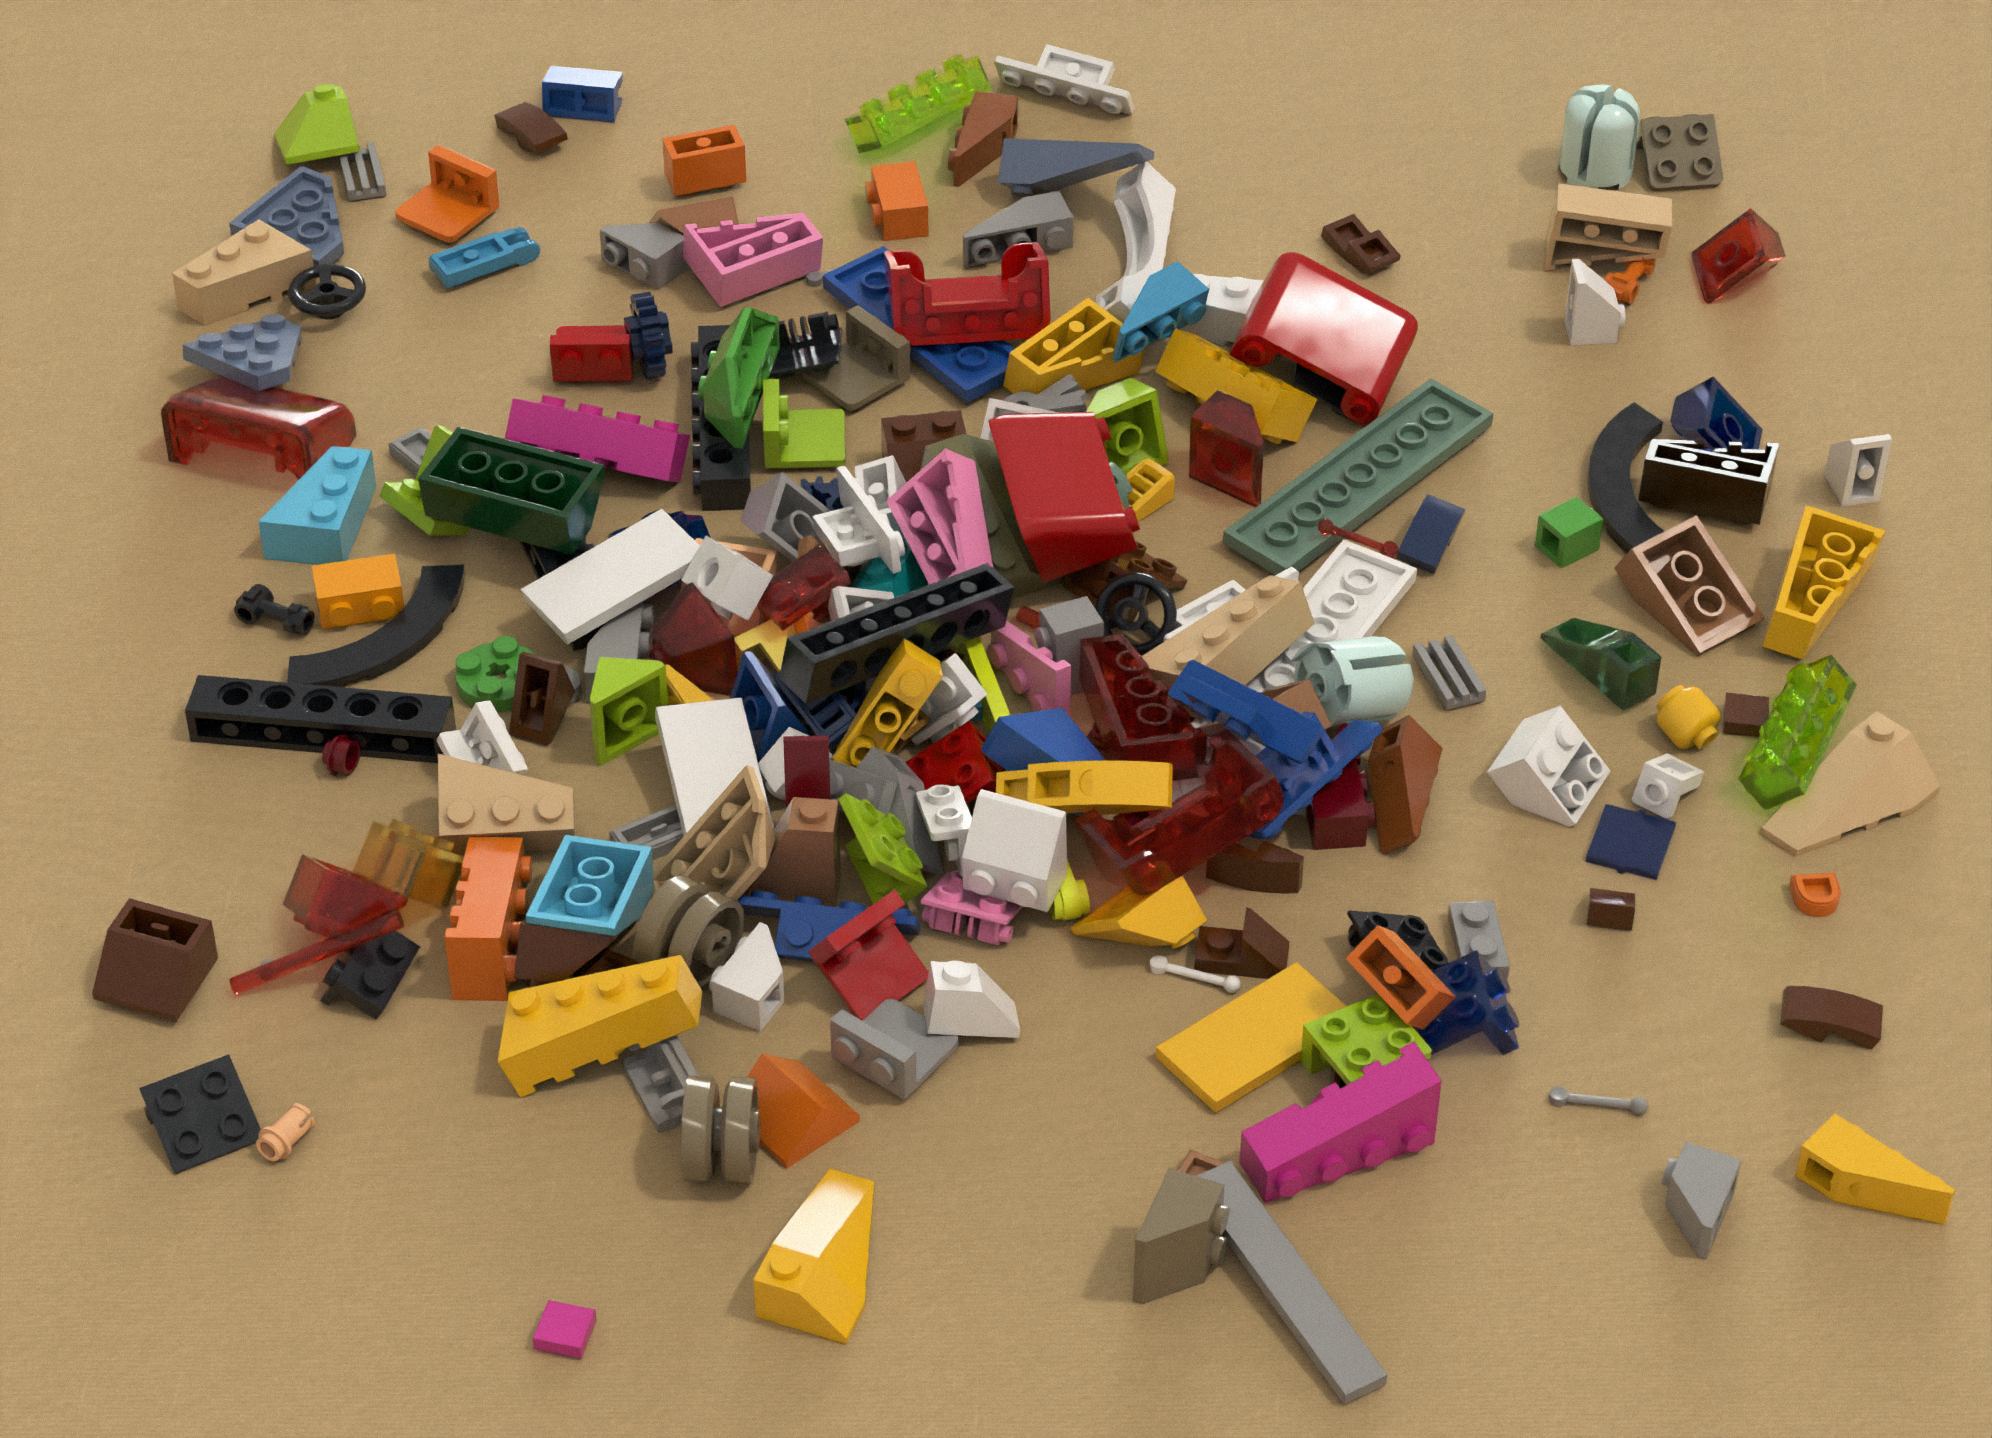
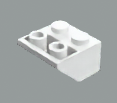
(1549, 768)

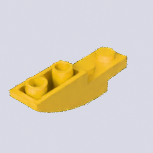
(1086, 785)

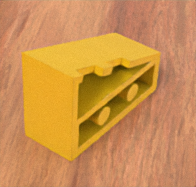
(1073, 344)

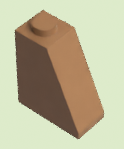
(804, 853)

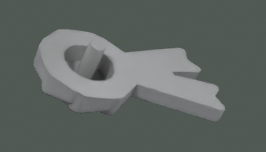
(1060, 397)

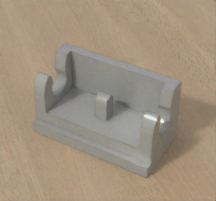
(660, 1080)

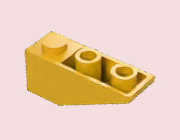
(890, 703)
(1867, 1174)

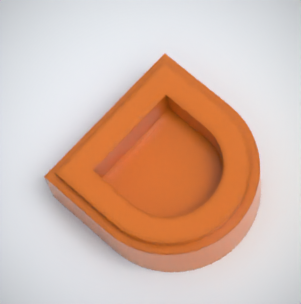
(1815, 893)

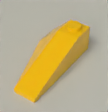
(820, 1261)

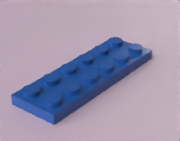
(962, 367)

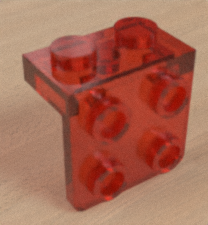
(802, 588)

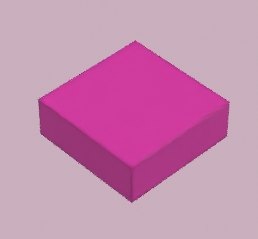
(564, 1329)

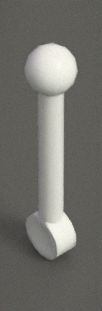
(1160, 965)

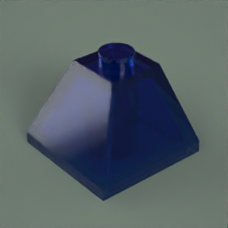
(1714, 417)

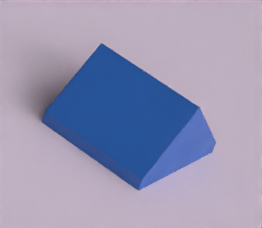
(764, 704)

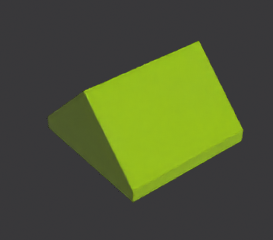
(625, 704)

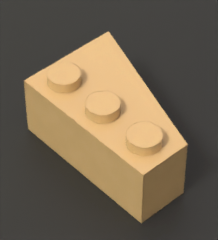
(1605, 225)
(240, 271)
(501, 803)

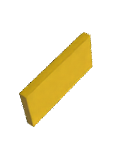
(1247, 1038)

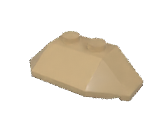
(727, 843)

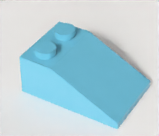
(594, 886)

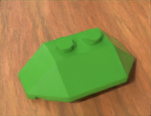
(737, 373)

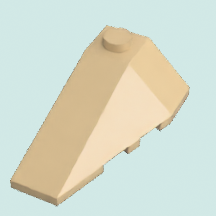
(1863, 780)

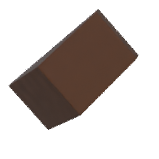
(539, 698)

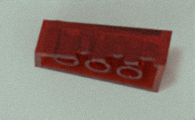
(1134, 709)

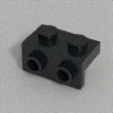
(370, 972)

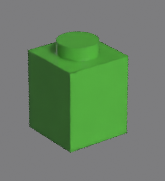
(1569, 532)

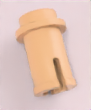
(277, 1140)

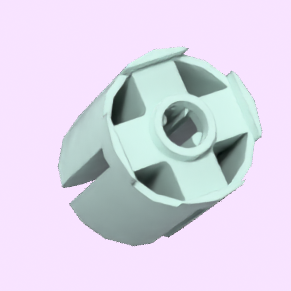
(1599, 137)
(1357, 678)

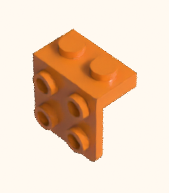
(456, 198)

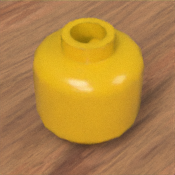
(1688, 717)

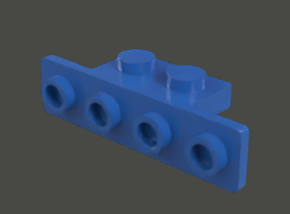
(1246, 712)
(1322, 766)
(809, 922)

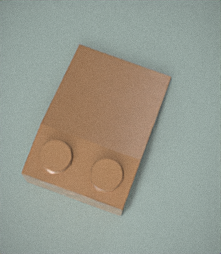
(1689, 587)

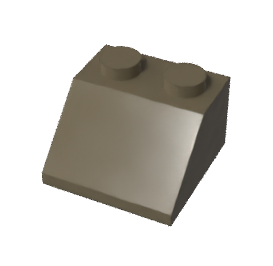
(1180, 1236)

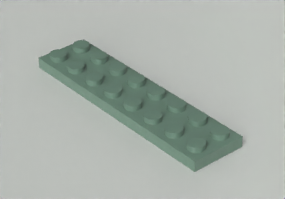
(1358, 478)

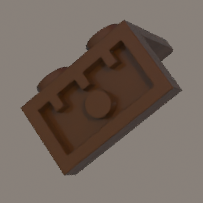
(1094, 578)

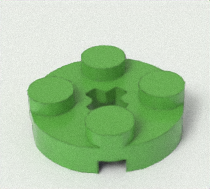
(477, 669)

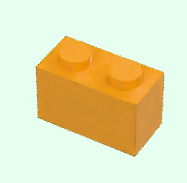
(358, 591)

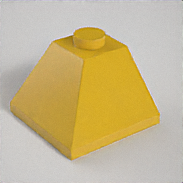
(1145, 920)

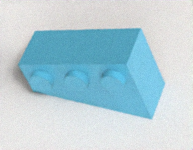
(321, 510)

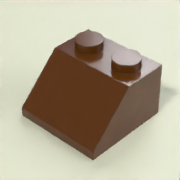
(909, 434)

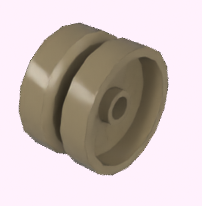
(689, 923)
(724, 1129)

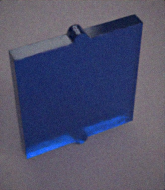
(1631, 841)

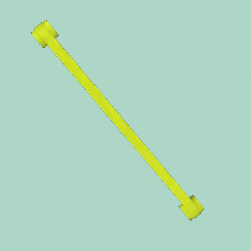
(1073, 897)

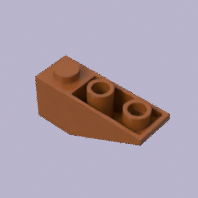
(981, 138)
(1402, 776)

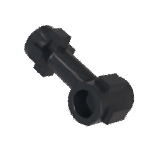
(259, 603)

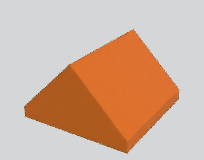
(796, 1109)

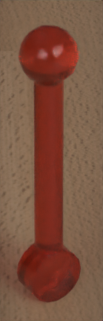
(1388, 548)

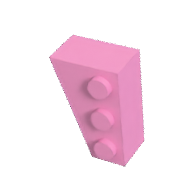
(752, 256)
(943, 517)

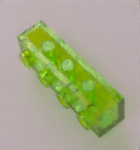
(917, 104)
(1797, 732)

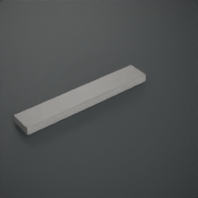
(1295, 1291)

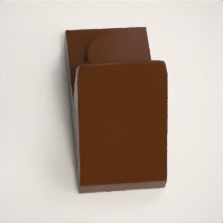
(1249, 952)

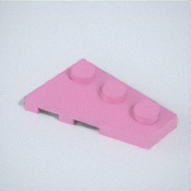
(1030, 669)

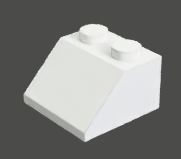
(1015, 851)

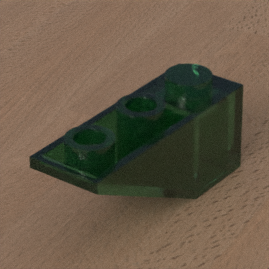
(1609, 658)

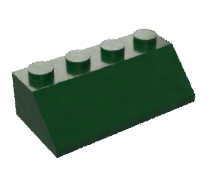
(512, 490)

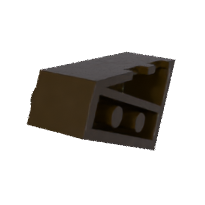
(1709, 480)

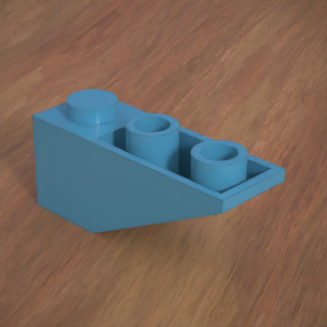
(1166, 303)

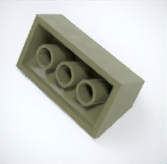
(1006, 543)

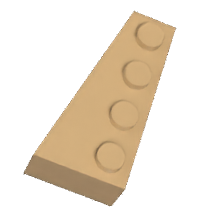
(1238, 635)

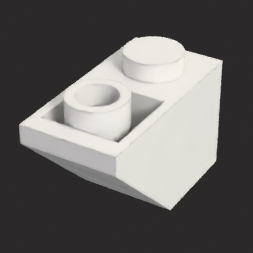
(751, 981)

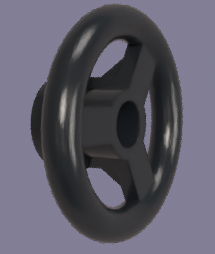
(327, 299)
(1120, 611)

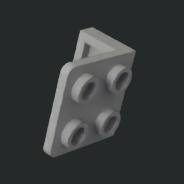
(890, 1046)

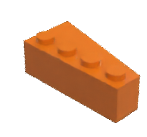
(487, 918)

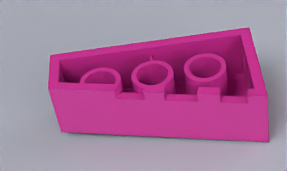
(610, 441)
(1345, 1128)

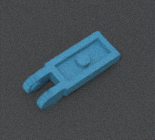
(483, 256)

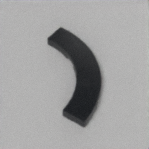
(1610, 476)
(394, 642)

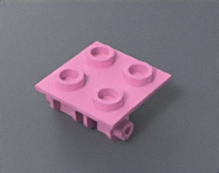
(951, 904)

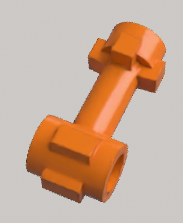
(1626, 283)

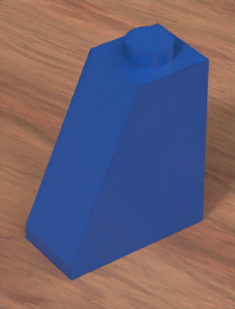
(1036, 739)

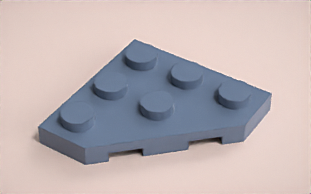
(302, 210)
(250, 354)

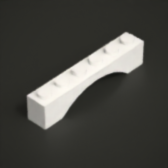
(1145, 210)

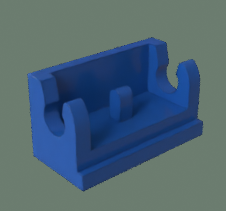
(581, 93)

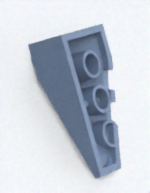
(1054, 164)

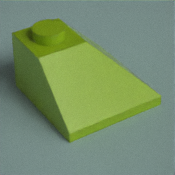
(317, 127)
(1134, 423)

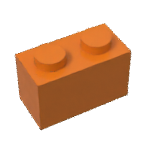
(704, 160)
(897, 201)
(1400, 977)

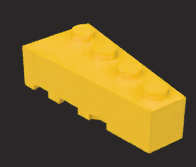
(1204, 368)
(1820, 575)
(594, 1018)

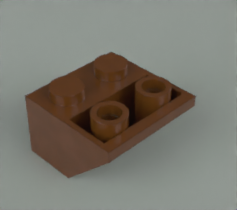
(154, 959)

